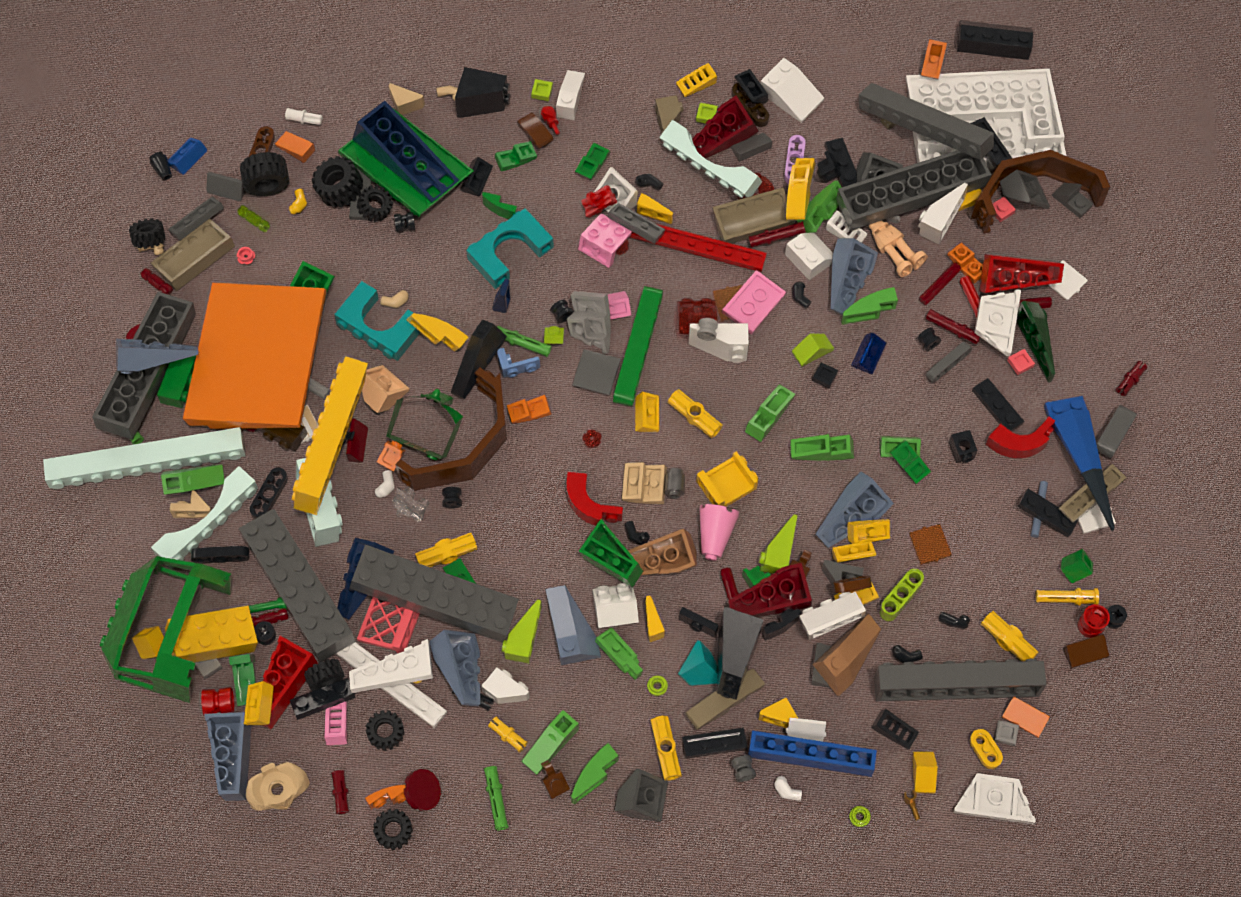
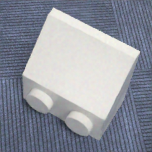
(809, 254)

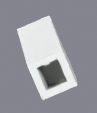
(503, 688)

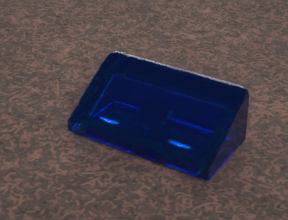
(869, 353)

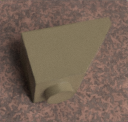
(668, 110)

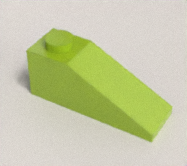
(779, 550)
(522, 636)

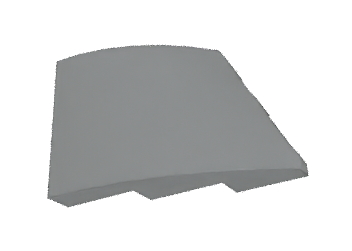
(591, 319)

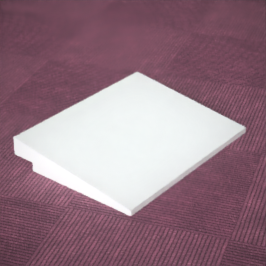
(1014, 103)

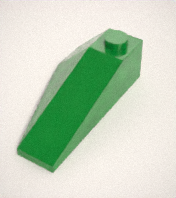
(312, 277)

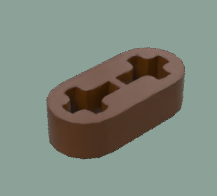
(852, 584)

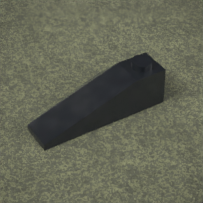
(479, 352)

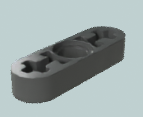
(949, 362)

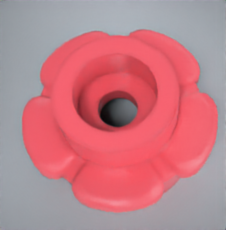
(245, 251)

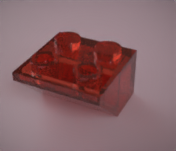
(692, 311)

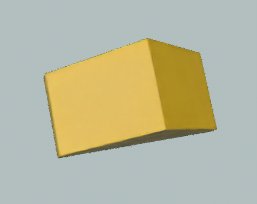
(778, 713)
(924, 772)

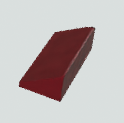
(356, 447)

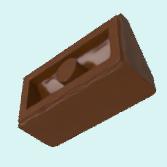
(1086, 651)

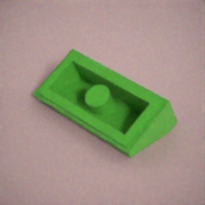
(887, 443)

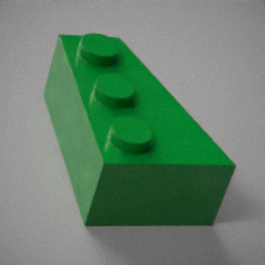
(610, 555)

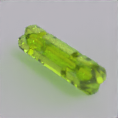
(253, 218)

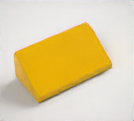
(646, 412)
(853, 551)
(258, 704)

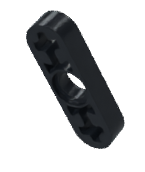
(269, 502)
(220, 554)

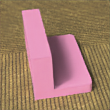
(619, 305)

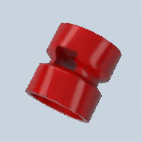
(1093, 621)
(219, 701)

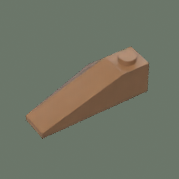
(666, 554)
(845, 658)

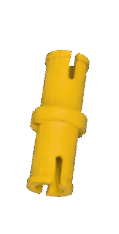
(507, 734)

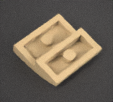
(644, 483)

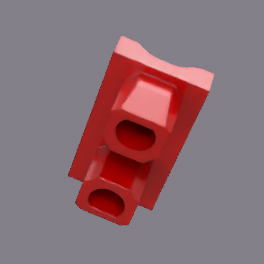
(599, 200)

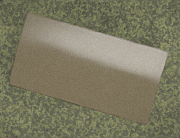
(751, 215)
(193, 254)

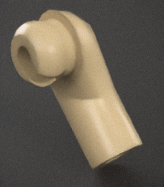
(396, 301)

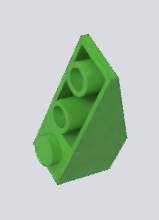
(192, 479)
(551, 741)

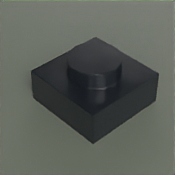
(825, 375)

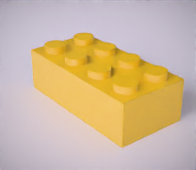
(216, 635)

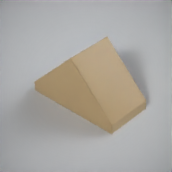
(405, 100)

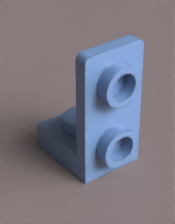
(513, 369)

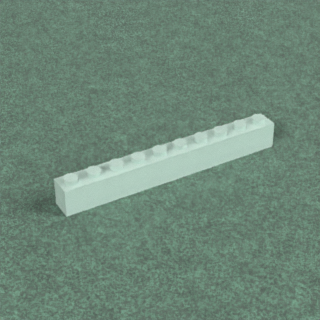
(144, 458)

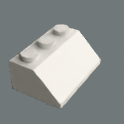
(832, 614)

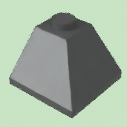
(874, 165)
(1024, 188)
(642, 796)

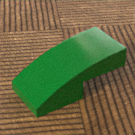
(518, 156)
(592, 161)
(494, 204)
(910, 461)

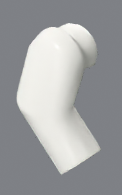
(387, 486)
(785, 791)

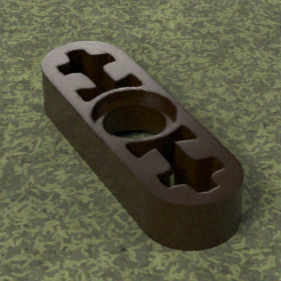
(762, 112)

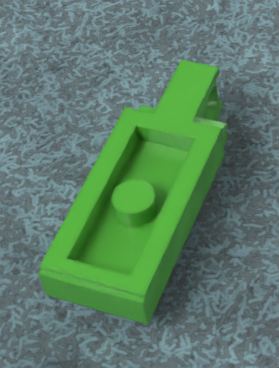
(619, 652)

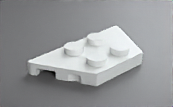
(998, 320)
(995, 799)

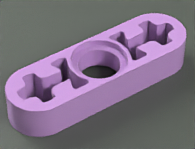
(791, 153)

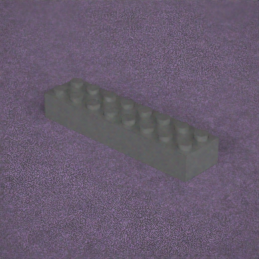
(910, 188)
(131, 394)
(297, 585)
(434, 593)
(959, 680)

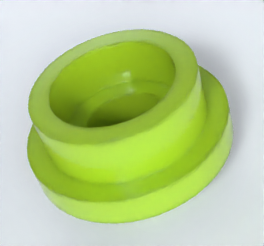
(657, 680)
(859, 810)

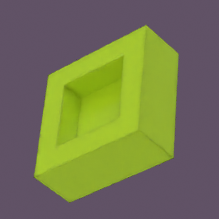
(542, 90)
(705, 112)
(554, 335)

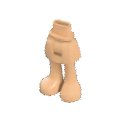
(889, 237)

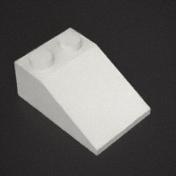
(791, 90)
(940, 214)
(730, 341)

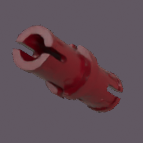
(1131, 378)
(340, 792)

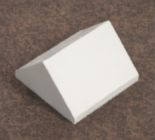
(623, 190)

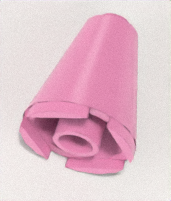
(716, 529)

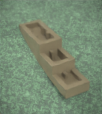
(1083, 499)
(717, 705)

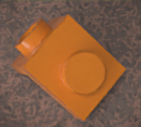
(391, 455)

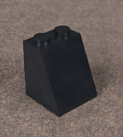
(481, 93)

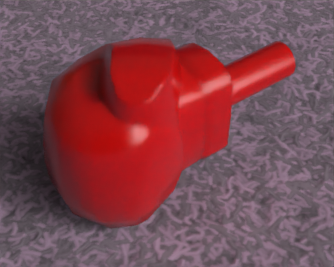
(549, 115)

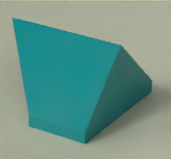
(699, 666)

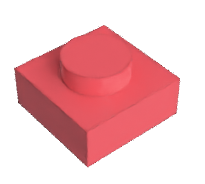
(1003, 209)
(1020, 361)

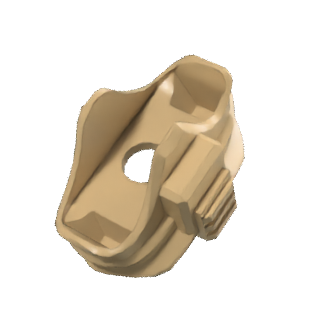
(260, 786)

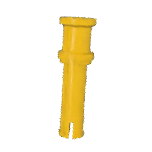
(1077, 596)

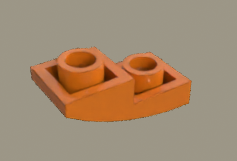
(965, 258)
(379, 798)

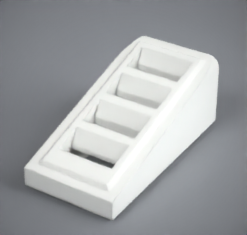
(836, 230)

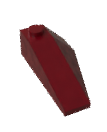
(725, 129)
(775, 594)

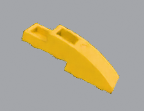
(799, 188)

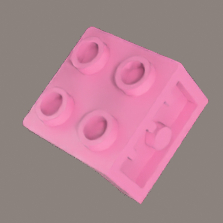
(603, 239)

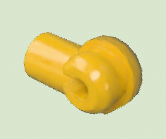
(300, 202)

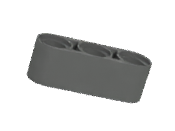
(1115, 431)

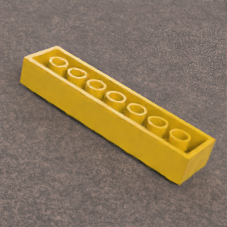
(329, 435)

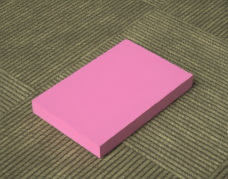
(754, 301)

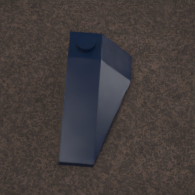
(351, 599)

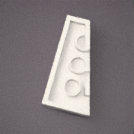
(405, 667)

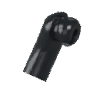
(648, 180)
(798, 294)
(635, 536)
(951, 620)
(904, 656)

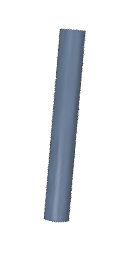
(1036, 522)

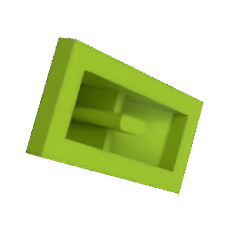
(812, 348)

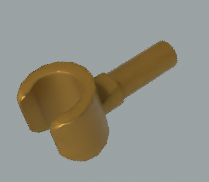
(911, 801)

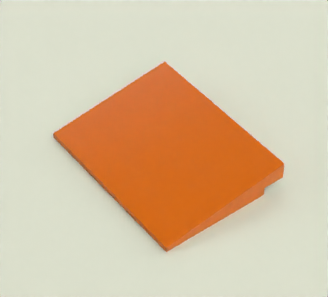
(254, 356)

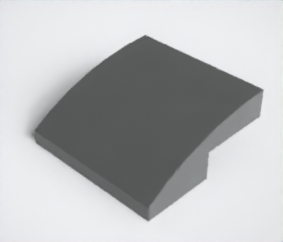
(596, 372)

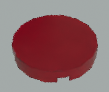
(422, 790)

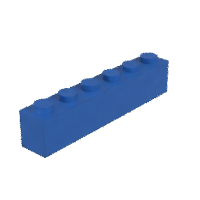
(812, 753)

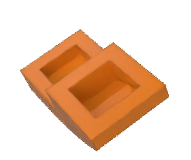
(529, 410)

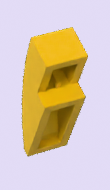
(438, 330)

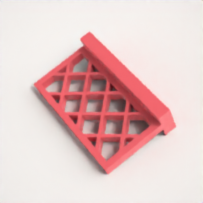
(404, 627)

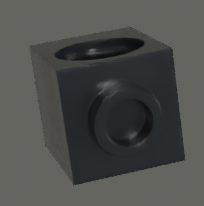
(963, 439)

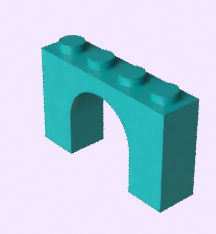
(519, 227)
(351, 317)

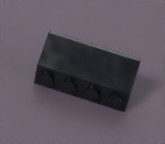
(995, 40)

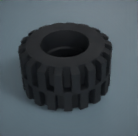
(332, 171)
(264, 174)

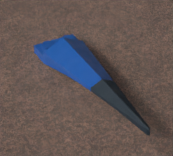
(1077, 434)

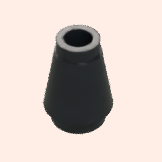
(160, 164)

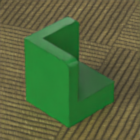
(1077, 566)
(754, 576)

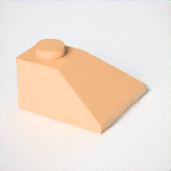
(382, 389)

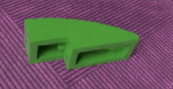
(821, 207)
(870, 306)
(769, 413)
(822, 448)
(594, 773)

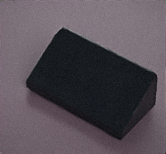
(752, 87)
(476, 181)

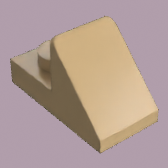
(195, 509)

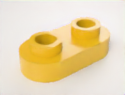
(986, 749)

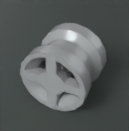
(707, 329)

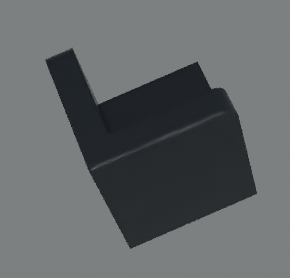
(828, 168)

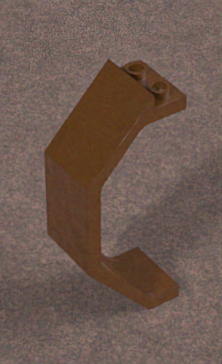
(1044, 163)
(468, 467)

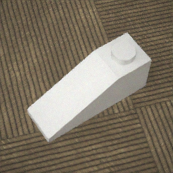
(569, 95)

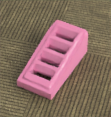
(336, 736)

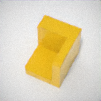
(148, 642)

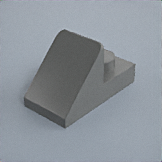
(1072, 199)
(835, 571)

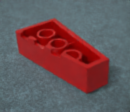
(1008, 273)
(286, 675)

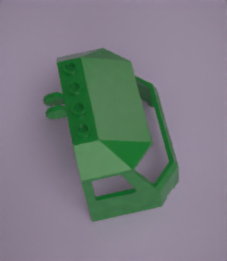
(169, 672)

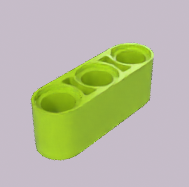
(905, 586)

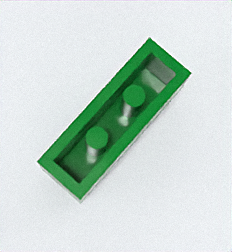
(176, 382)

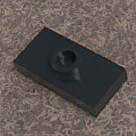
(698, 622)

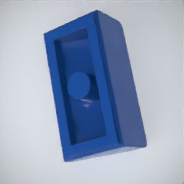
(187, 155)

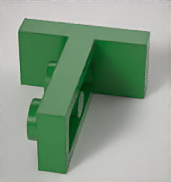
(243, 675)

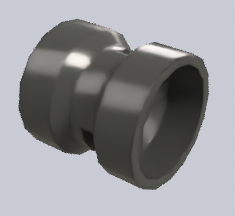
(743, 768)

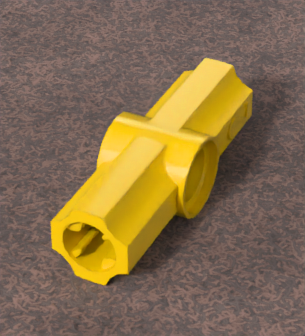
(703, 421)
(447, 550)
(1009, 637)
(668, 760)

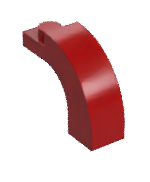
(1020, 446)
(585, 507)

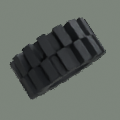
(379, 195)
(147, 233)
(324, 674)
(393, 739)
(384, 820)

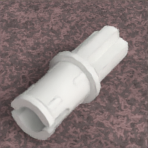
(303, 116)

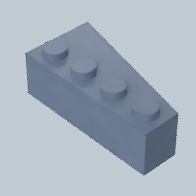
(230, 753)

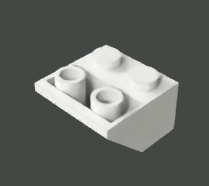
(615, 605)

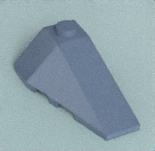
(850, 267)
(137, 356)
(858, 502)
(571, 630)
(457, 659)

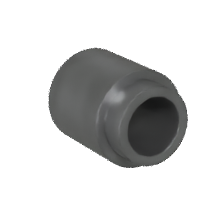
(675, 483)

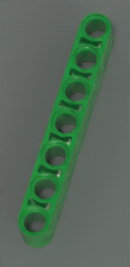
(638, 346)

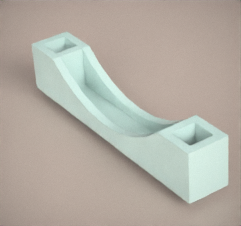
(738, 178)
(236, 490)

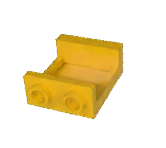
(728, 481)

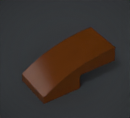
(535, 129)

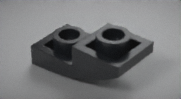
(786, 621)

